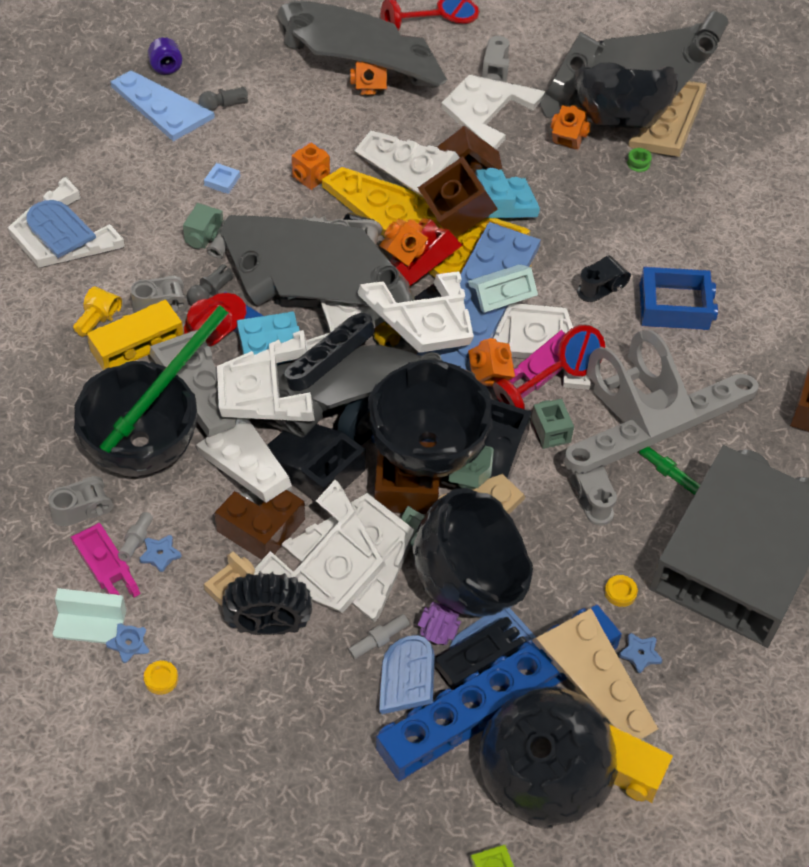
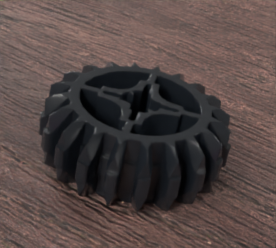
(267, 604)

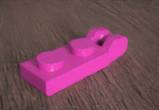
(539, 361)
(103, 560)

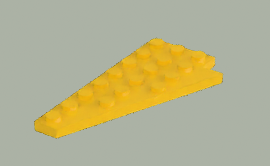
(388, 202)

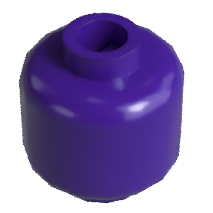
(165, 56)

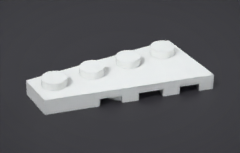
(404, 160)
(246, 459)

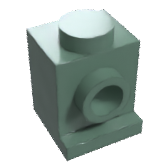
(202, 225)
(552, 423)

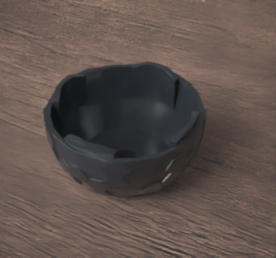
(623, 95)
(434, 404)
(166, 423)
(472, 554)
(567, 781)

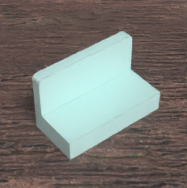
(504, 287)
(88, 615)

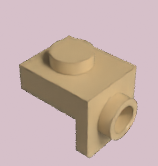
(236, 568)

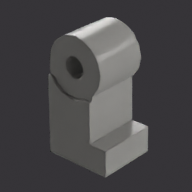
(496, 59)

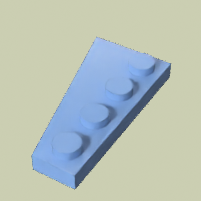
(161, 106)

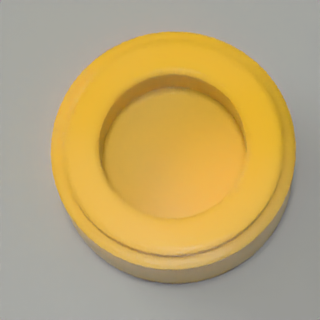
(621, 590)
(160, 677)

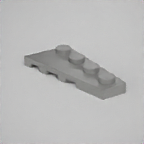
(200, 377)

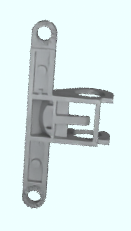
(653, 415)

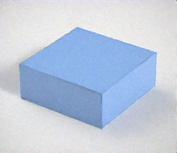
(222, 178)

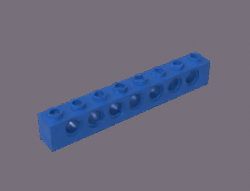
(406, 757)

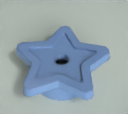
(164, 559)
(132, 634)
(640, 661)

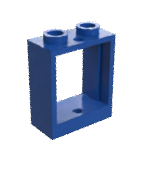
(677, 316)

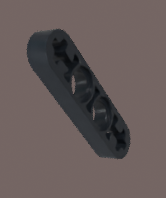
(307, 370)

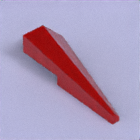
(438, 247)

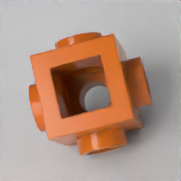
(378, 82)
(570, 126)
(310, 165)
(404, 240)
(491, 361)

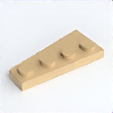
(673, 127)
(591, 664)

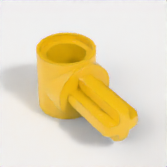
(98, 306)

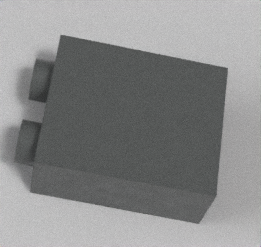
(739, 546)

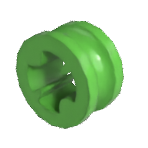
(639, 154)

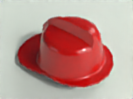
(202, 309)

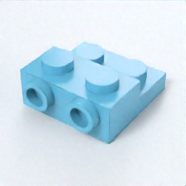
(509, 195)
(261, 331)

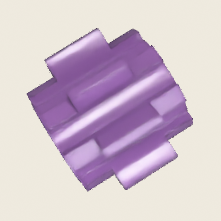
(439, 623)

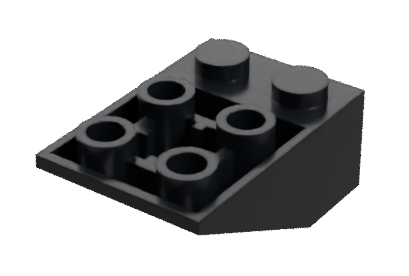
(506, 438)
(319, 459)

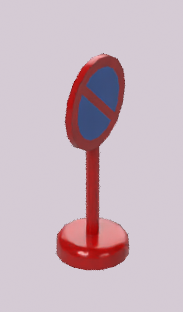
(453, 10)
(573, 358)

